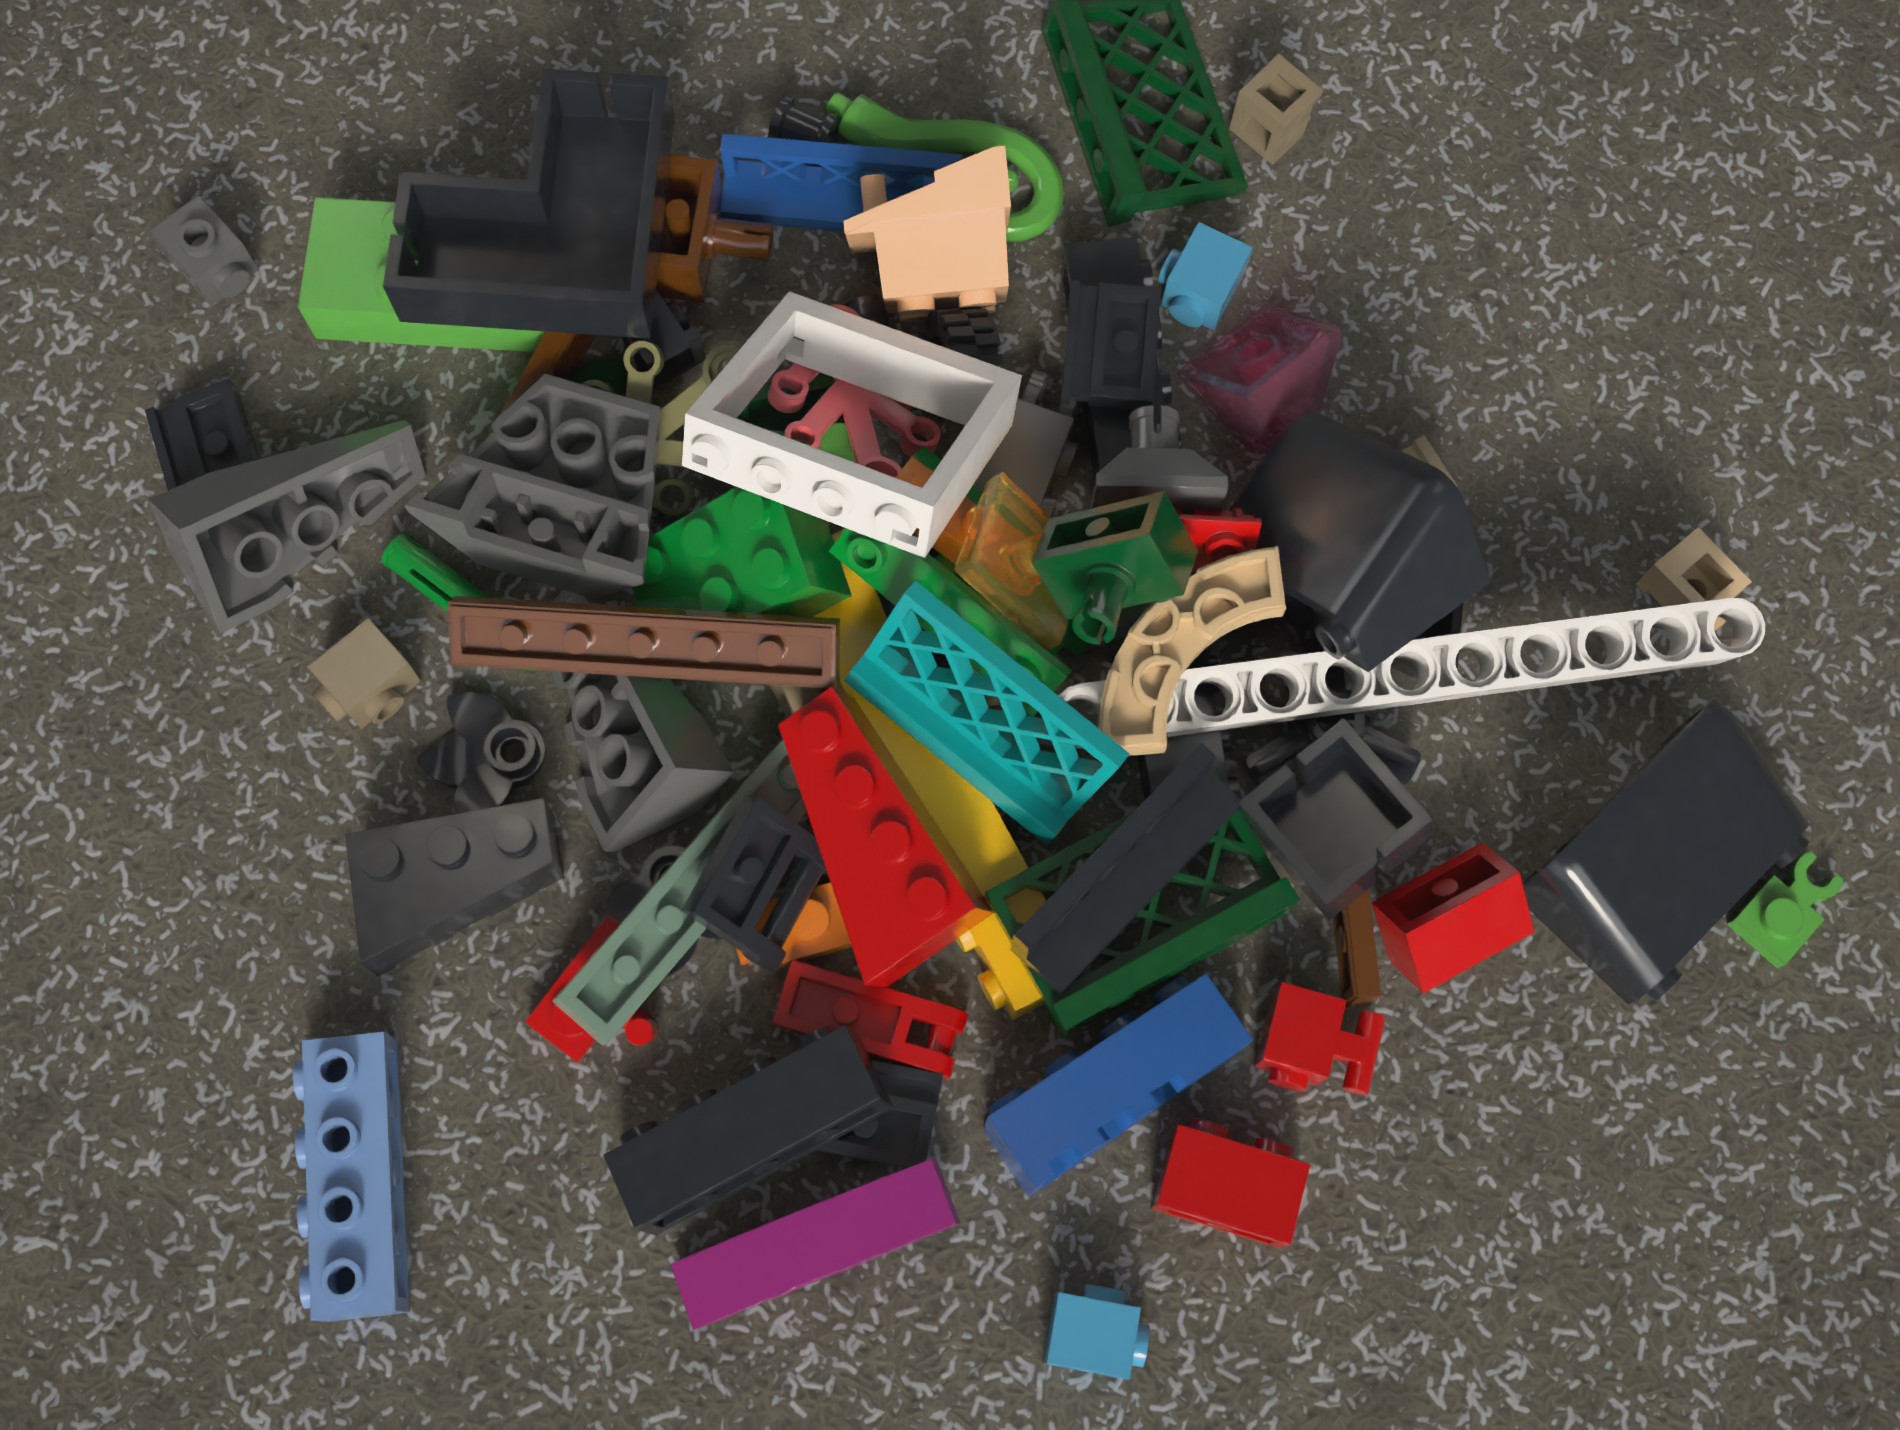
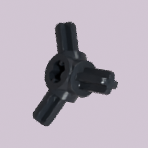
(1267, 760)

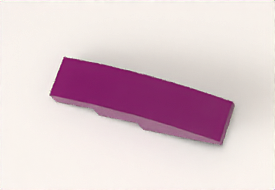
(815, 1243)

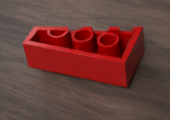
(882, 849)

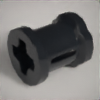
(801, 124)

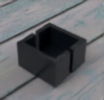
(1338, 822)

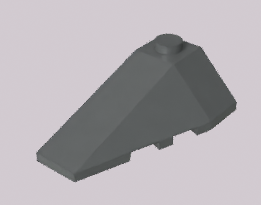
(264, 520)

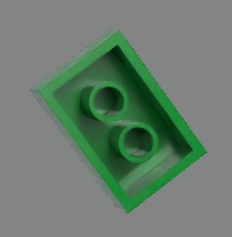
(744, 559)

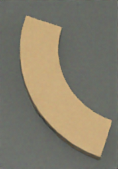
(1174, 633)

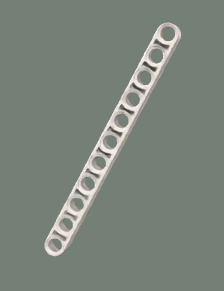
(1434, 658)

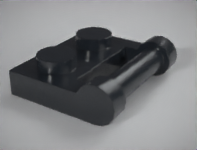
(745, 876)

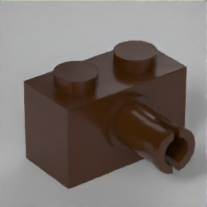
(697, 233)

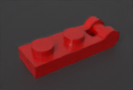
(875, 1013)

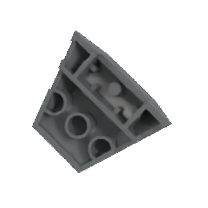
(555, 490)

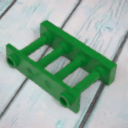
(895, 570)

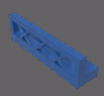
(829, 194)

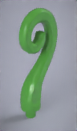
(873, 125)

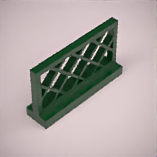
(1100, 125)
(1167, 953)

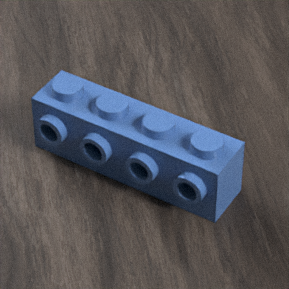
(352, 1178)

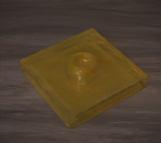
(999, 559)

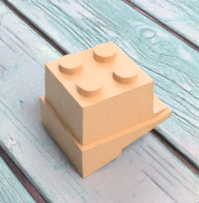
(941, 240)

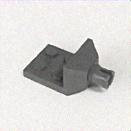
(1153, 467)

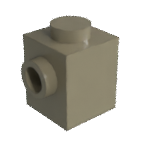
(363, 677)

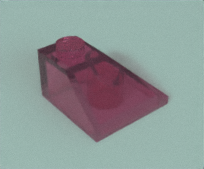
(1265, 373)

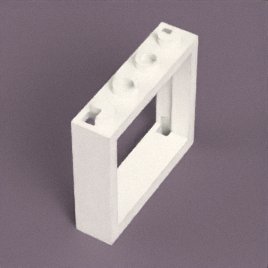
(876, 360)

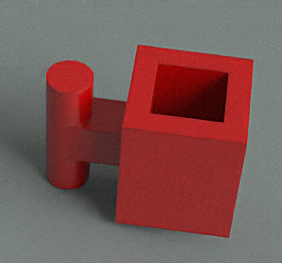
(1305, 1037)

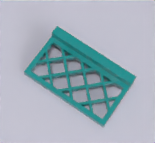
(982, 744)

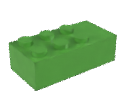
(345, 291)

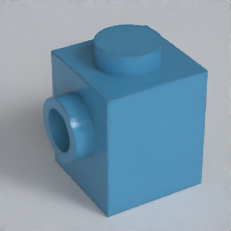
(1203, 276)
(1096, 1333)

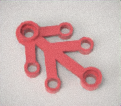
(857, 408)

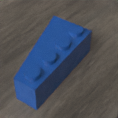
(1115, 1083)

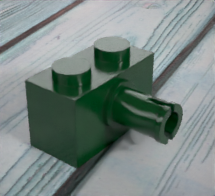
(1114, 561)

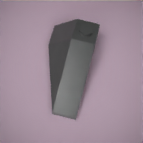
(640, 752)

